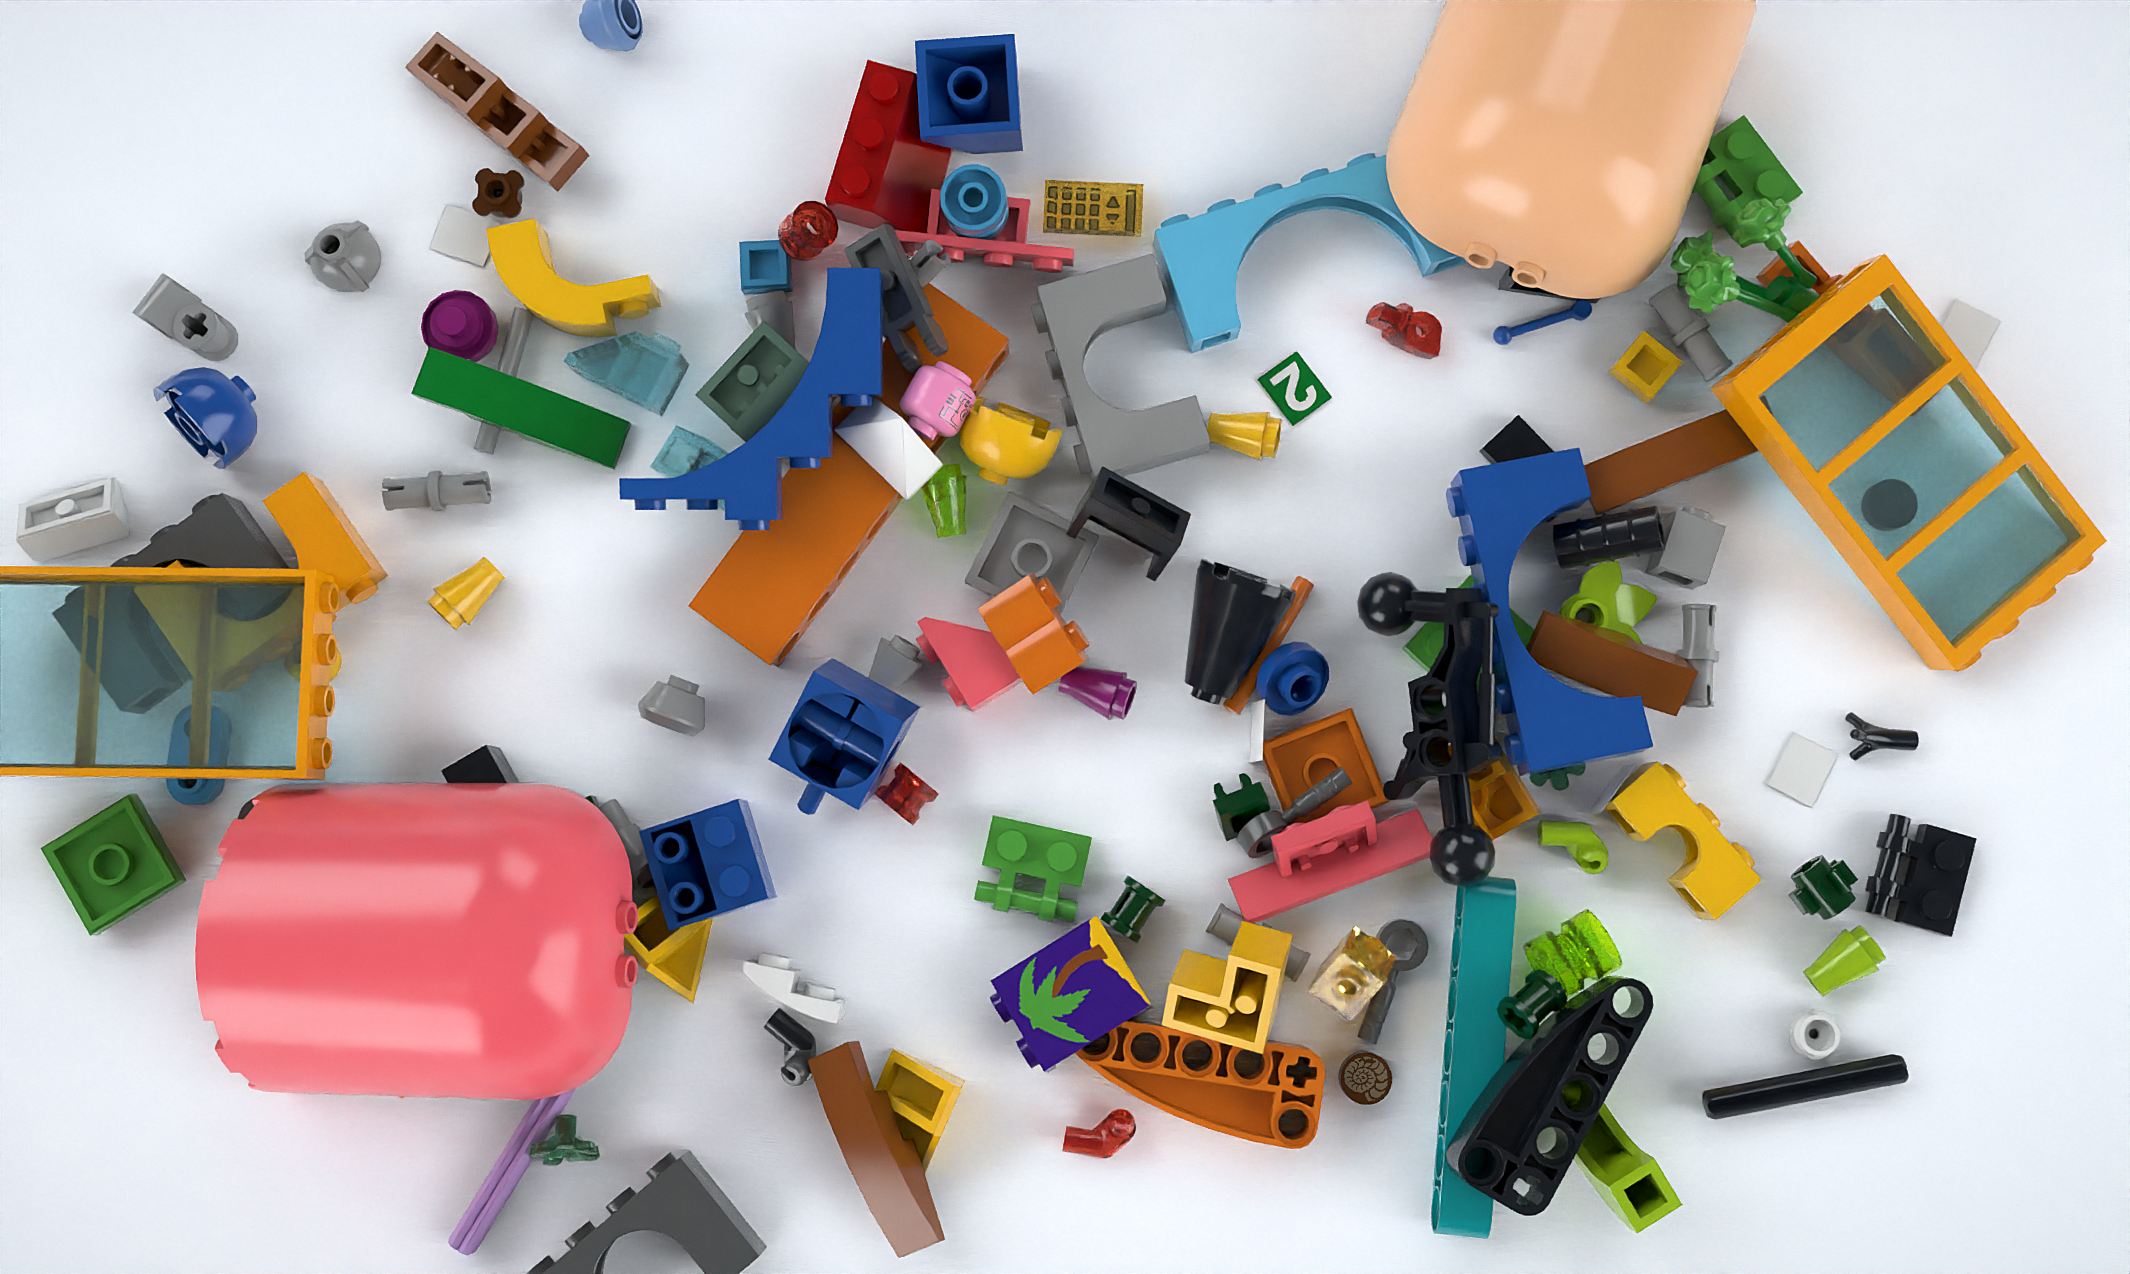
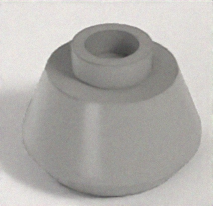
(674, 706)

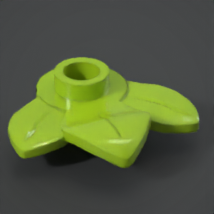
(1609, 601)

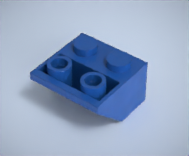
(707, 864)

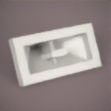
(889, 447)

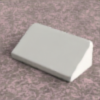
(72, 520)

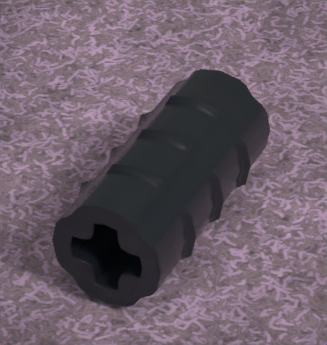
(1608, 537)

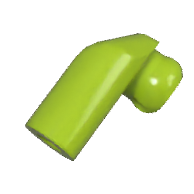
(1579, 841)

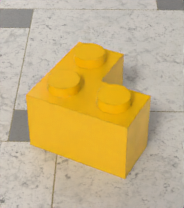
(1234, 997)

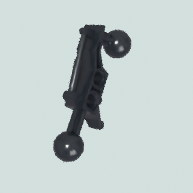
(1389, 606)

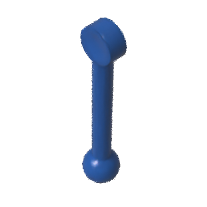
(1579, 311)

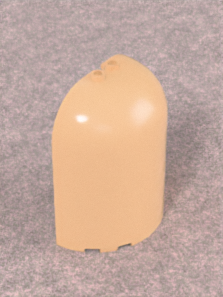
(1563, 133)

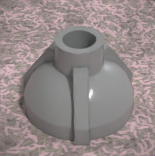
(352, 264)

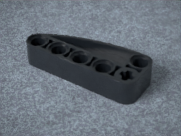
(1529, 1098)

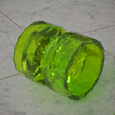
(1576, 953)

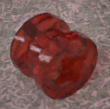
(799, 240)
(906, 793)

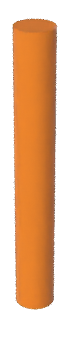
(1237, 703)

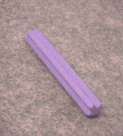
(506, 1173)

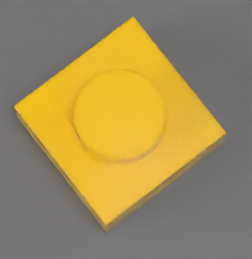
(1645, 367)

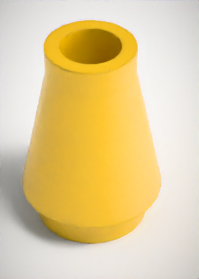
(1247, 433)
(465, 593)

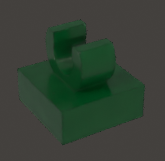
(1240, 806)

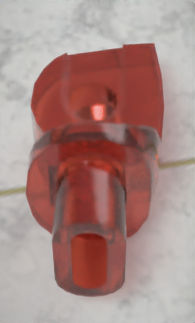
(1399, 328)

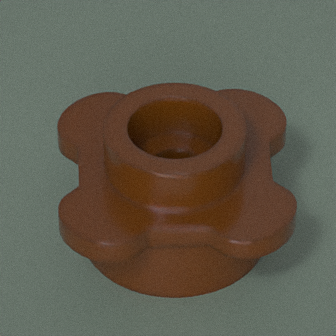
(506, 205)

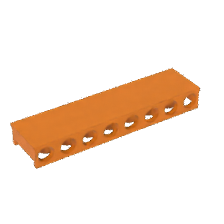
(784, 576)

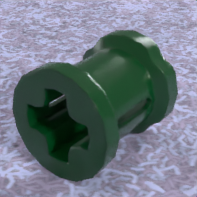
(1132, 909)
(1532, 1004)

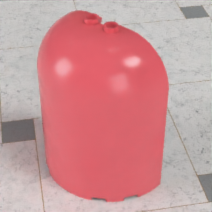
(418, 941)

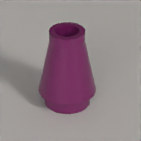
(1100, 690)

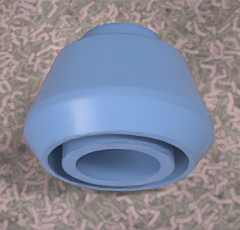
(611, 24)

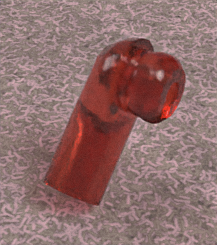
(1104, 1139)

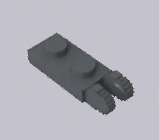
(902, 295)

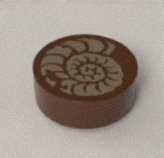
(1365, 1078)

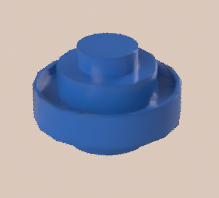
(1292, 678)

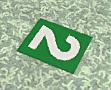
(1294, 388)

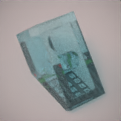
(633, 368)

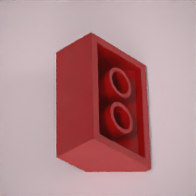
(882, 163)

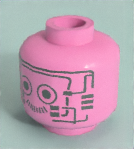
(938, 400)

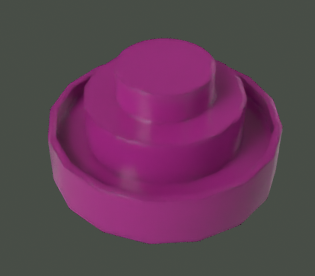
(460, 325)

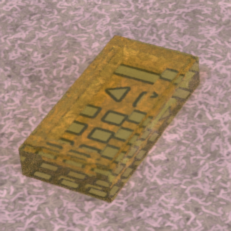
(1093, 208)

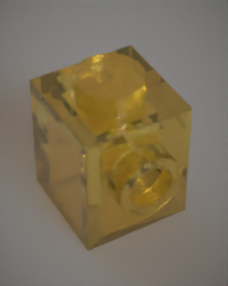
(1352, 973)

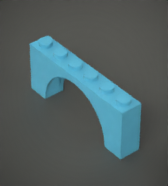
(1206, 251)

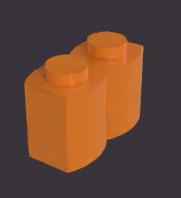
(1034, 632)

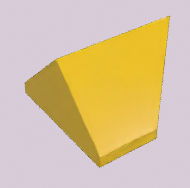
(669, 955)
(920, 1100)

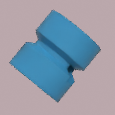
(974, 202)

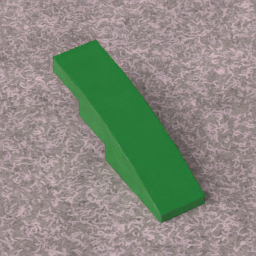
(521, 408)

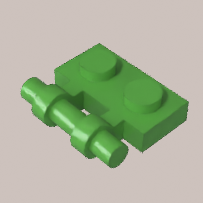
(1748, 171)
(1034, 852)

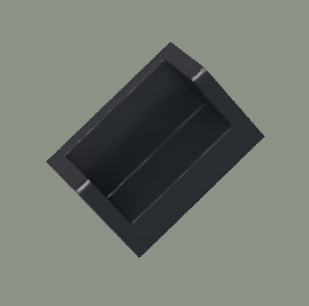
(1134, 516)

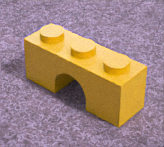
(1714, 870)

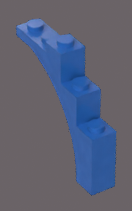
(843, 365)

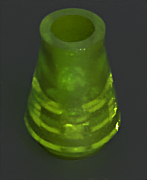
(947, 500)

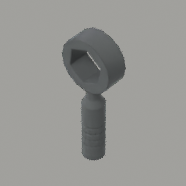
(1257, 833)
(1381, 1001)

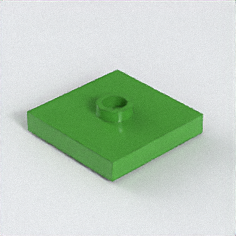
(113, 864)

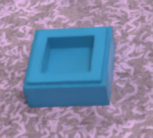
(764, 267)

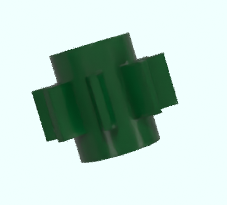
(1823, 887)

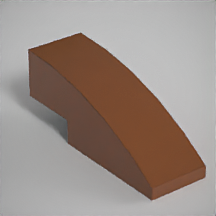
(1611, 662)

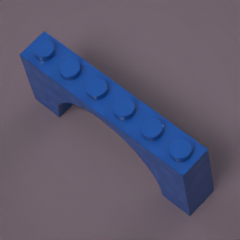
(1546, 719)

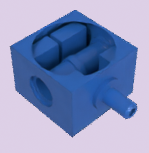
(842, 735)

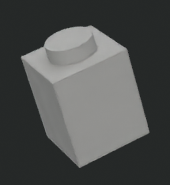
(1689, 548)

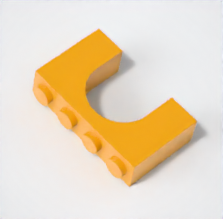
(323, 538)

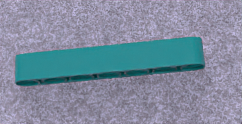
(1472, 1043)

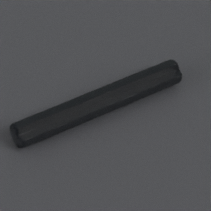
(1805, 1086)

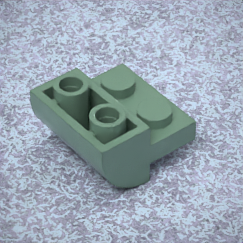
(754, 382)

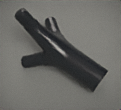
(1879, 737)

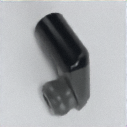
(798, 1047)

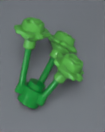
(1713, 281)

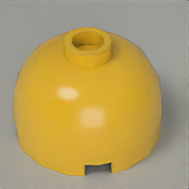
(1007, 441)

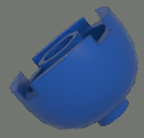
(211, 412)

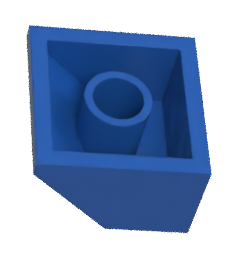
(969, 93)

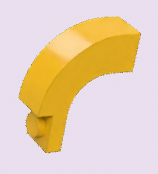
(527, 269)

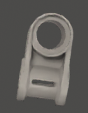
(186, 319)

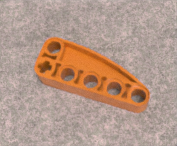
(1215, 1092)

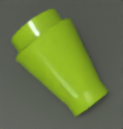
(1845, 960)

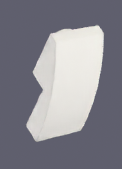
(781, 982)

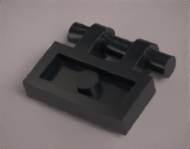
(1933, 877)

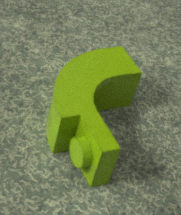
(1621, 1171)

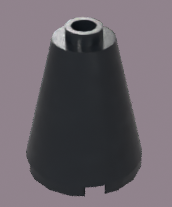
(1230, 627)

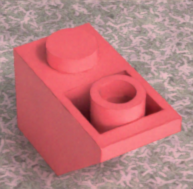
(972, 658)

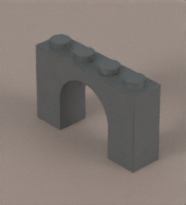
(214, 536)
(678, 1203)

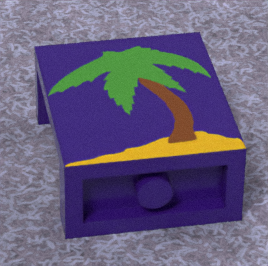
(1068, 995)

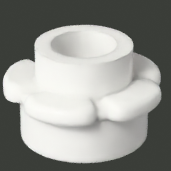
(1826, 1040)

